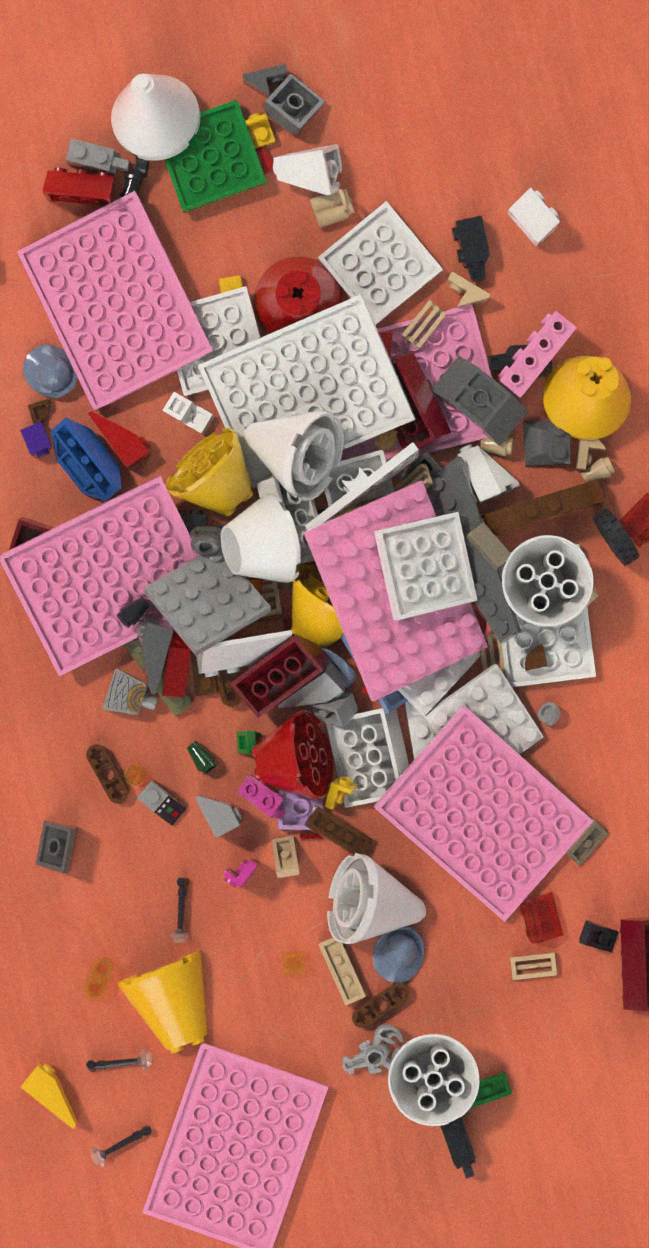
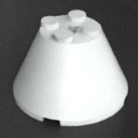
(566, 572)
(445, 1095)

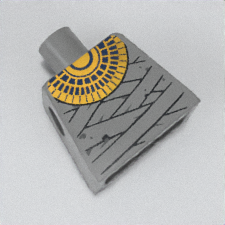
(128, 694)

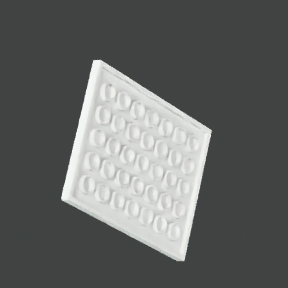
(310, 366)

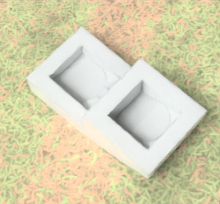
(188, 413)

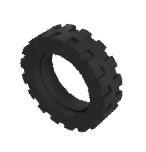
(616, 537)

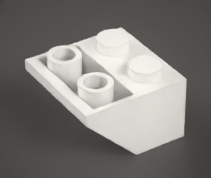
(534, 216)

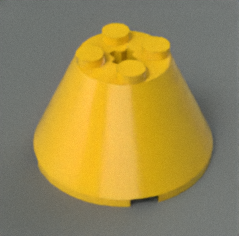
(586, 397)
(213, 474)
(312, 609)

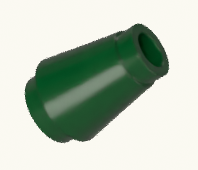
(201, 757)

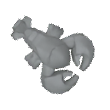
(375, 1053)

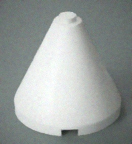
(155, 116)
(299, 450)
(369, 901)

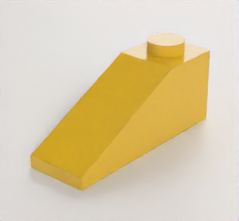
(47, 1090)

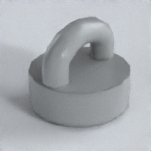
(549, 713)

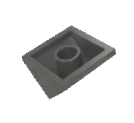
(56, 846)

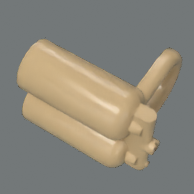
(332, 208)

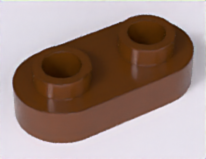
(224, 688)

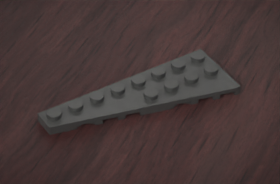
(452, 494)

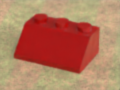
(79, 187)

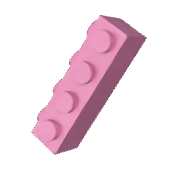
(537, 354)

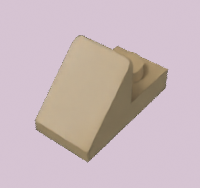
(473, 294)
(583, 457)
(285, 856)

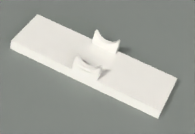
(364, 486)

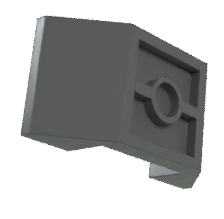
(480, 399)

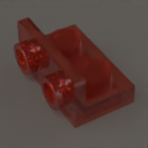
(636, 521)
(541, 918)

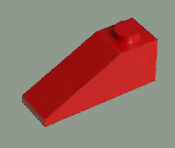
(124, 442)
(176, 668)

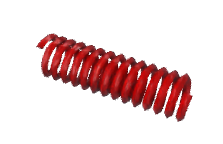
(310, 836)

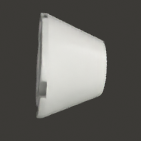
(262, 542)

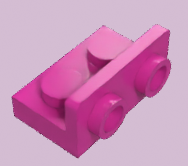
(262, 797)
(245, 871)

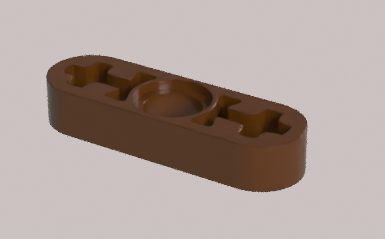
(93, 762)
(363, 1009)

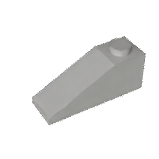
(320, 689)

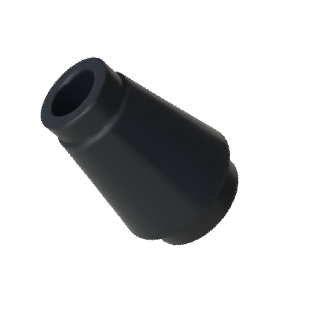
(132, 612)

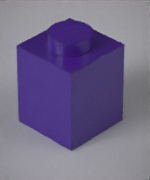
(37, 440)

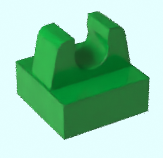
(246, 741)

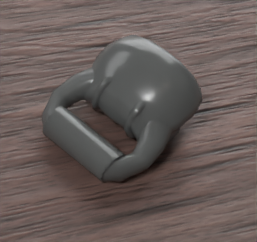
(206, 539)

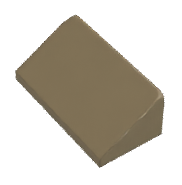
(489, 546)
(587, 842)

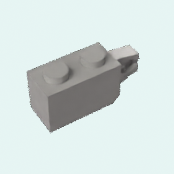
(95, 158)

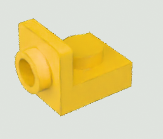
(260, 130)
(338, 791)

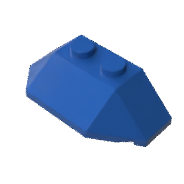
(86, 460)

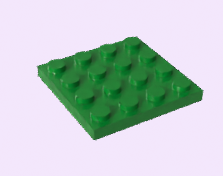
(217, 161)

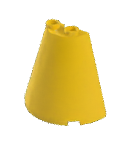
(171, 1001)

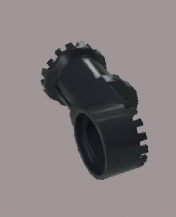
(133, 182)

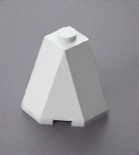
(311, 169)
(486, 475)

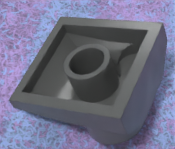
(292, 105)
(545, 444)

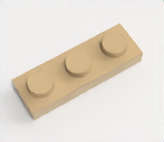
(342, 970)

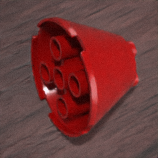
(293, 277)
(296, 757)

